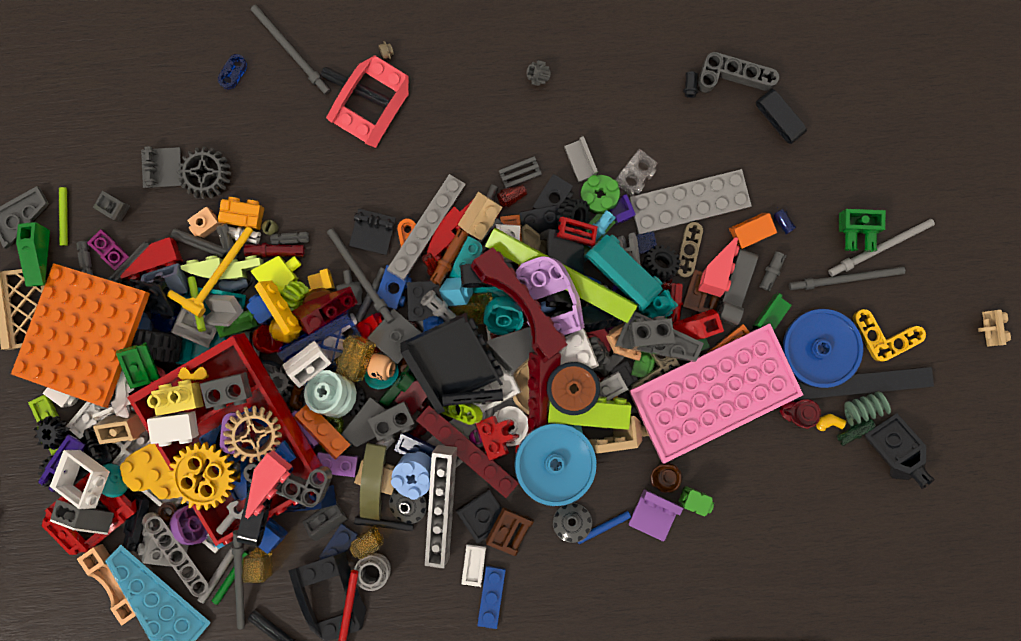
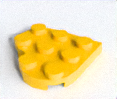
(148, 470)

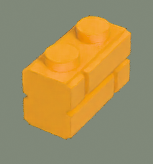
(241, 214)

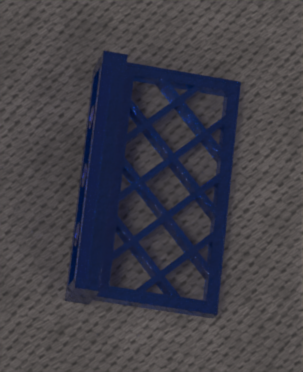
(297, 345)

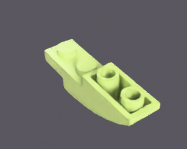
(235, 270)

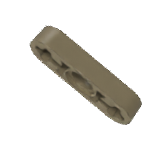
(687, 234)

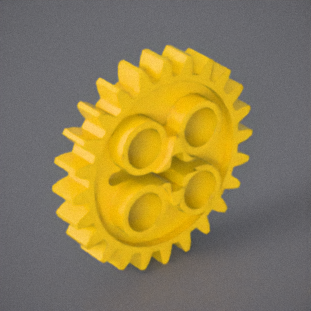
(185, 468)

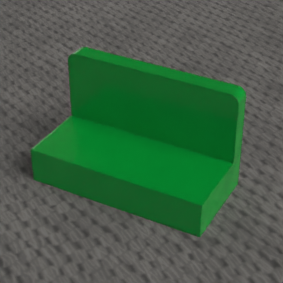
(773, 312)

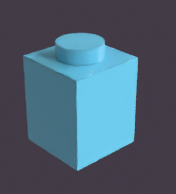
(454, 293)

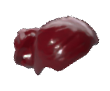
(802, 413)

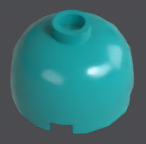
(503, 315)

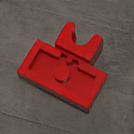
(495, 436)

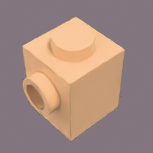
(203, 223)

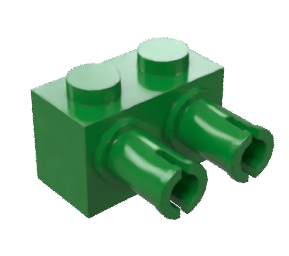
(861, 221)

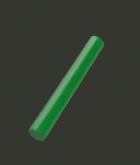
(226, 584)

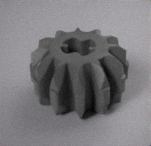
(601, 353)
(281, 376)

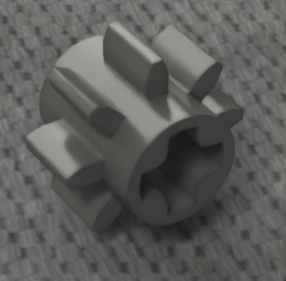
(538, 73)

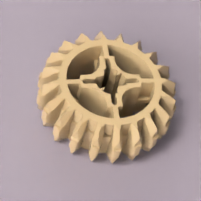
(257, 451)

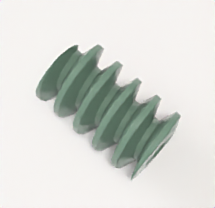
(866, 406)

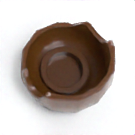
(666, 477)

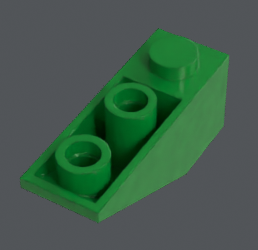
(32, 248)

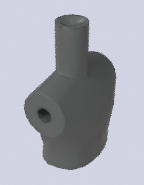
(355, 286)

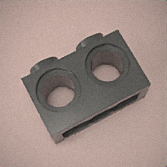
(652, 338)
(225, 387)
(389, 417)

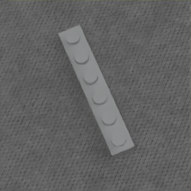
(426, 227)

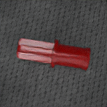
(676, 294)

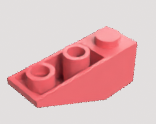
(716, 275)
(265, 479)

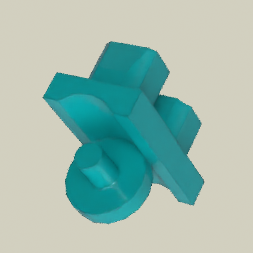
(661, 306)

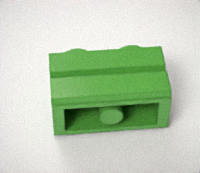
(696, 501)

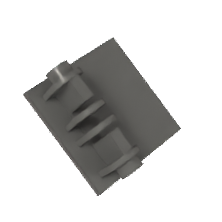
(161, 167)

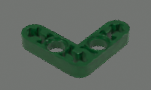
(402, 383)

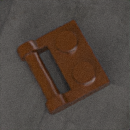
(695, 299)
(504, 530)

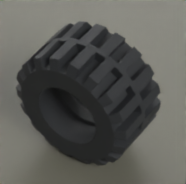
(162, 346)

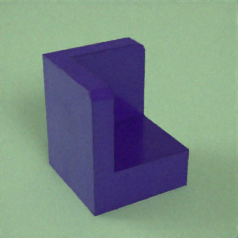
(623, 210)

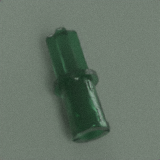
(856, 431)

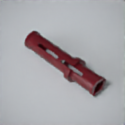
(273, 250)

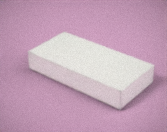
(473, 565)

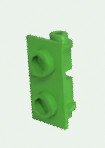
(243, 322)

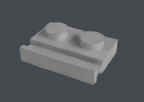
(186, 327)

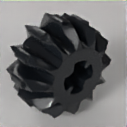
(51, 432)

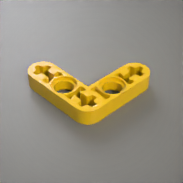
(880, 342)

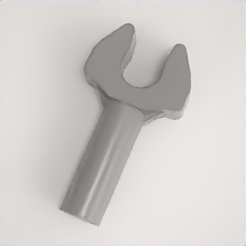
(233, 514)

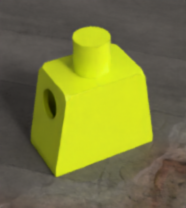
(277, 271)

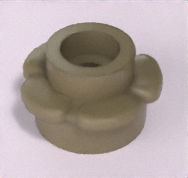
(386, 50)

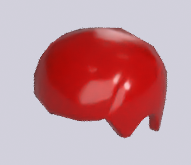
(264, 342)

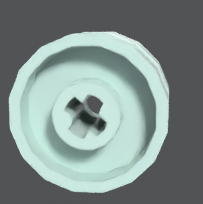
(330, 394)

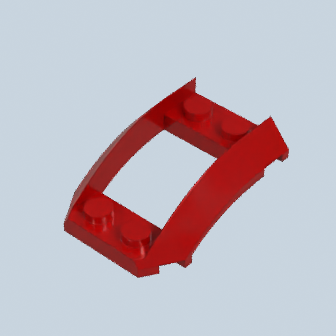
(70, 539)

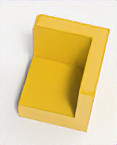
(321, 280)

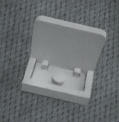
(150, 553)

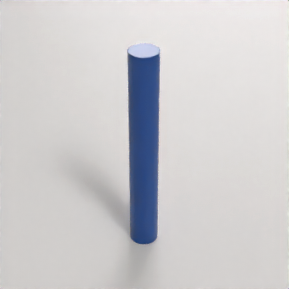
(607, 525)

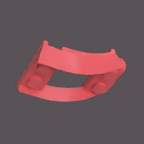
(356, 124)

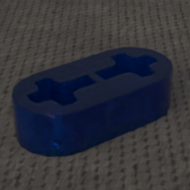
(228, 70)

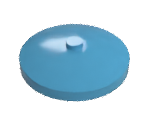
(555, 464)

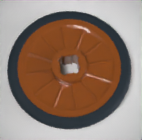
(563, 398)

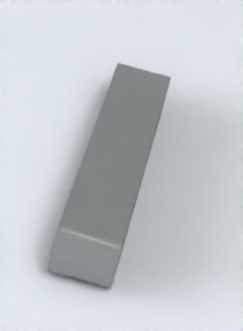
(181, 561)

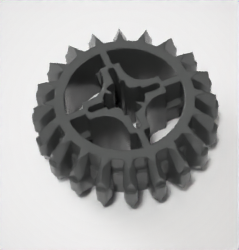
(205, 188)

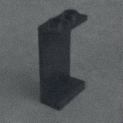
(569, 254)

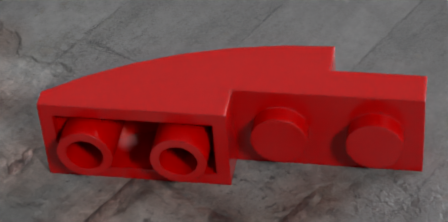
(444, 233)

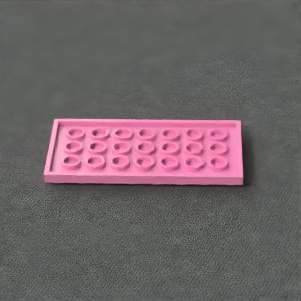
(715, 393)

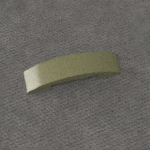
(372, 481)

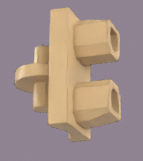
(994, 328)

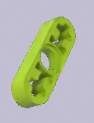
(473, 418)

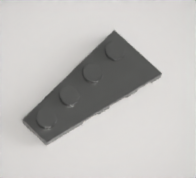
(684, 347)

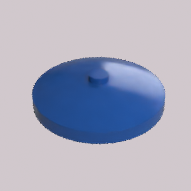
(823, 348)

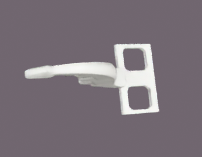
(120, 402)

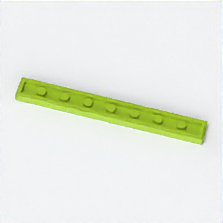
(586, 288)

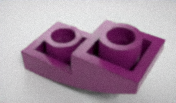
(108, 249)

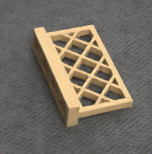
(7, 324)

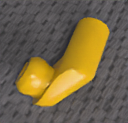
(829, 420)

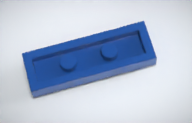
(491, 597)

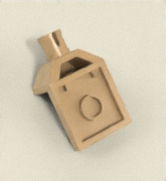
(622, 438)

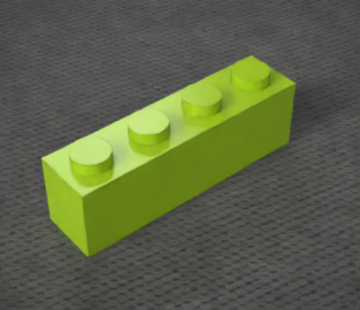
(604, 414)

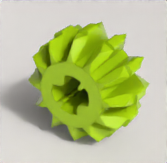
(294, 294)

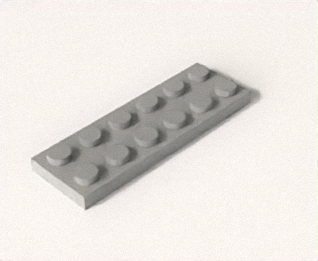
(690, 202)

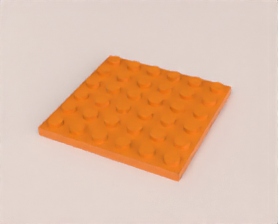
(77, 334)

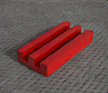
(562, 228)

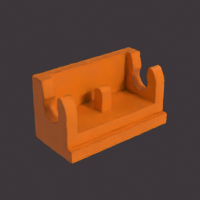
(753, 230)

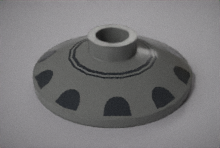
(416, 508)
(572, 533)

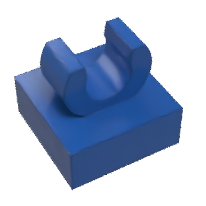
(285, 451)

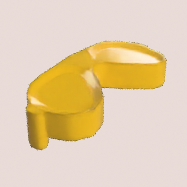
(199, 374)

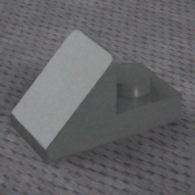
(111, 206)

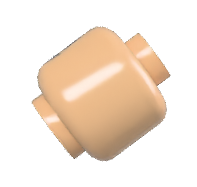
(381, 367)

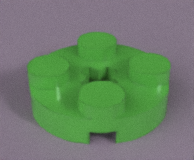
(596, 184)

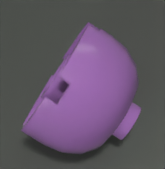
(187, 526)

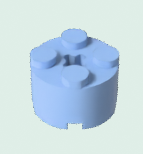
(412, 475)

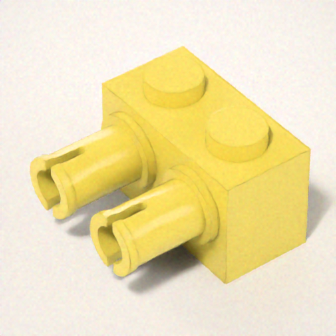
(177, 398)

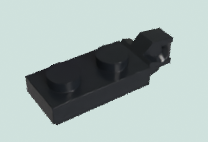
(134, 523)

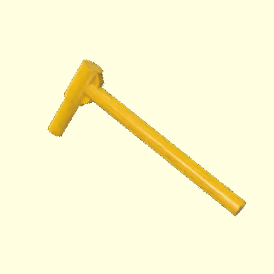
(196, 305)

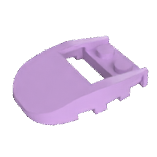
(548, 276)

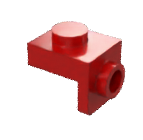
(369, 324)

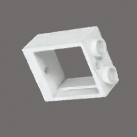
(63, 481)

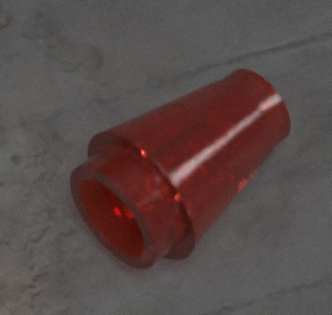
(509, 196)

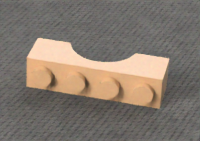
(95, 566)

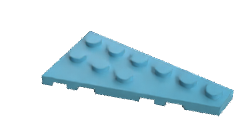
(156, 605)

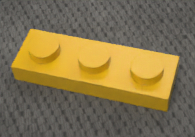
(278, 307)

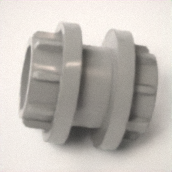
(370, 583)

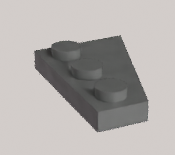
(19, 211)

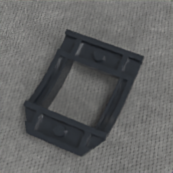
(320, 571)

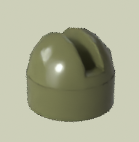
(273, 227)

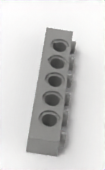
(440, 506)

